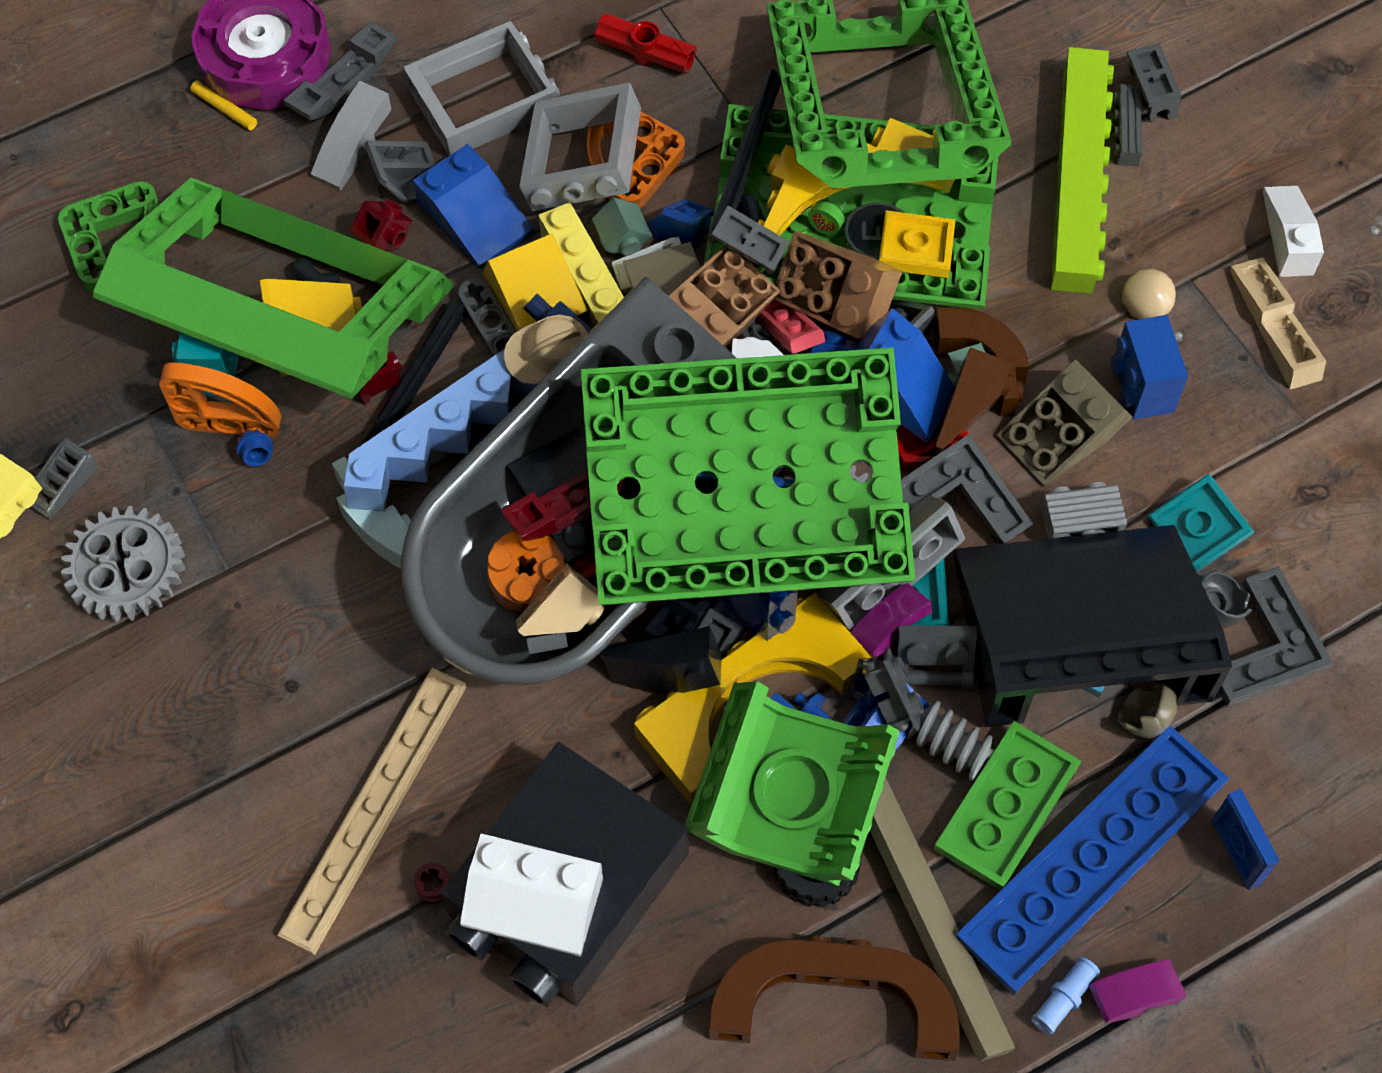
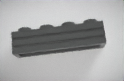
(1128, 128)

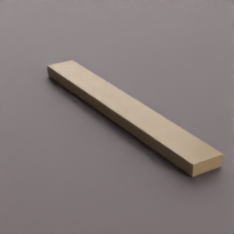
(371, 812)

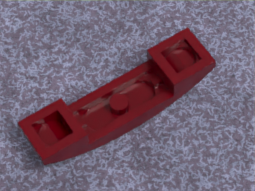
(554, 511)

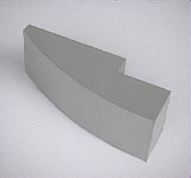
(345, 141)

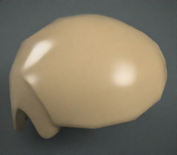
(1149, 294)

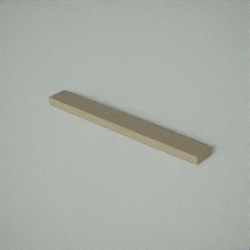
(938, 929)

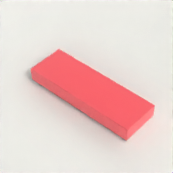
(790, 327)

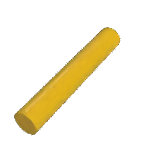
(223, 105)

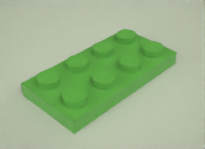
(1007, 806)

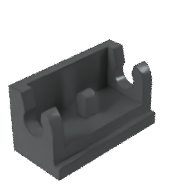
(1155, 80)
(749, 239)

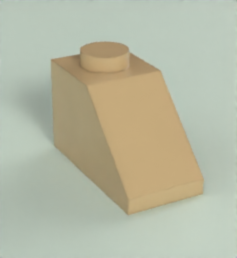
(561, 606)

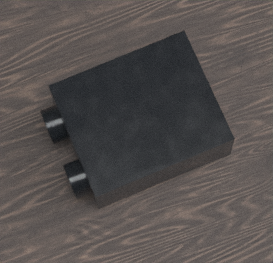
(593, 817)

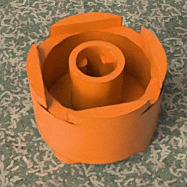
(510, 553)

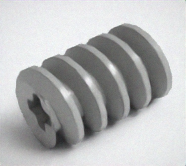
(953, 740)

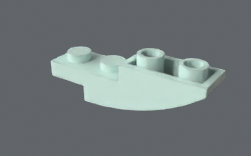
(378, 529)

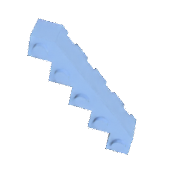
(437, 425)

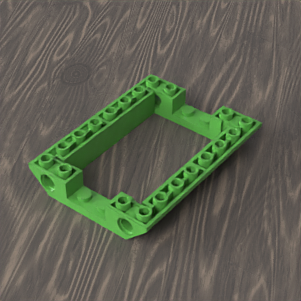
(959, 146)
(334, 360)

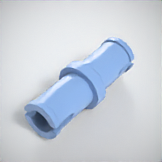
(1065, 995)

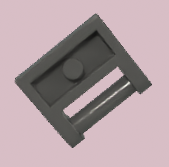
(938, 647)

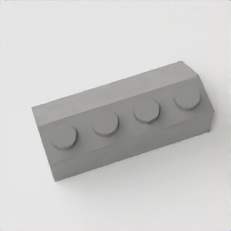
(933, 535)

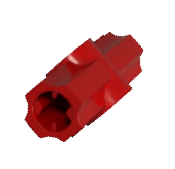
(645, 43)

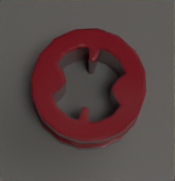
(426, 871)

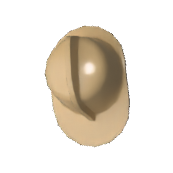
(541, 346)

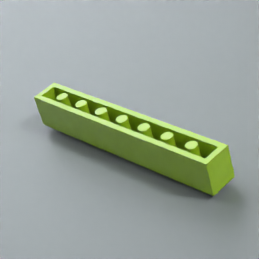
(1080, 171)

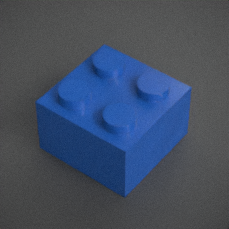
(1149, 367)

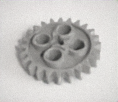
(89, 571)

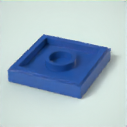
(1245, 839)

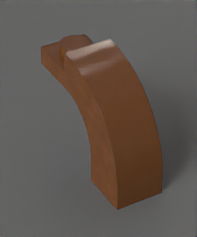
(965, 327)

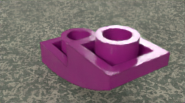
(880, 625)
(1137, 989)

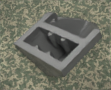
(399, 164)

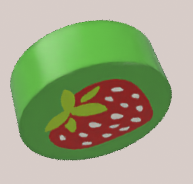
(826, 218)

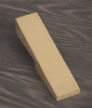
(1283, 333)

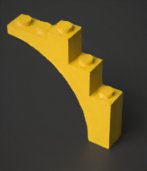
(799, 189)

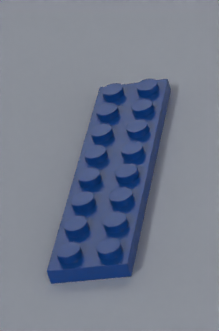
(1091, 860)

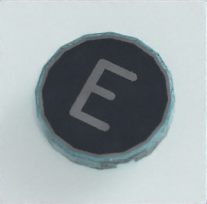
(865, 228)

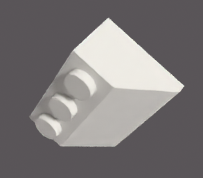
(531, 894)

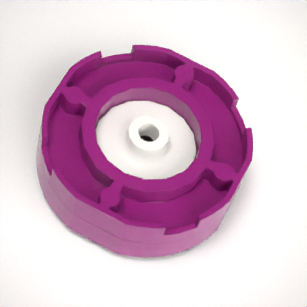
(260, 49)

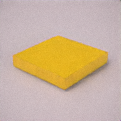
(917, 243)

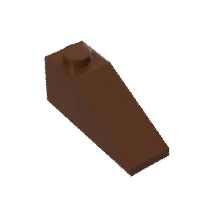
(974, 393)

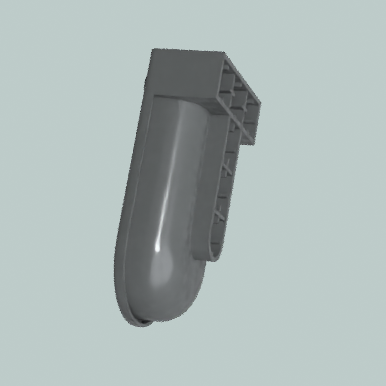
(462, 517)

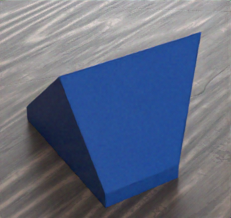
(682, 220)

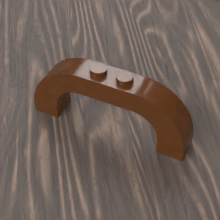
(841, 965)

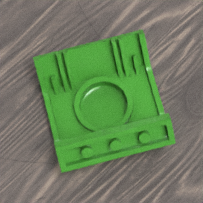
(790, 786)

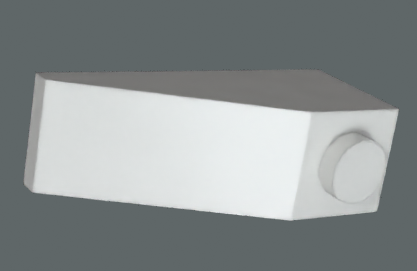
(1293, 231)

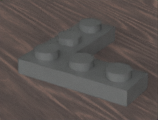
(969, 470)
(1296, 646)

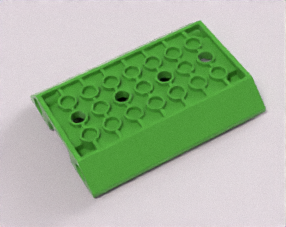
(967, 203)
(741, 426)

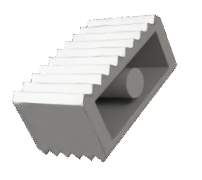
(1083, 510)

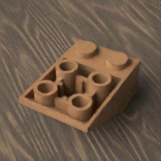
(836, 284)
(725, 295)

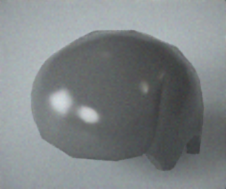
(1226, 597)

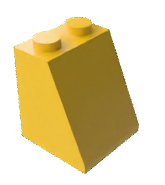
(529, 271)
(316, 301)

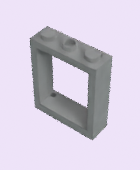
(463, 57)
(575, 112)

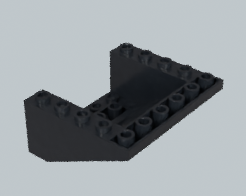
(1088, 618)

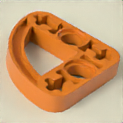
(652, 149)
(184, 393)

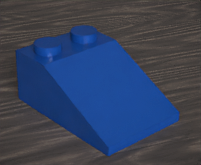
(471, 206)
(921, 380)

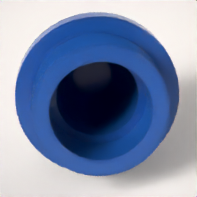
(254, 447)

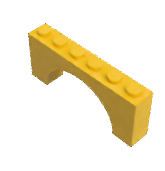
(680, 726)

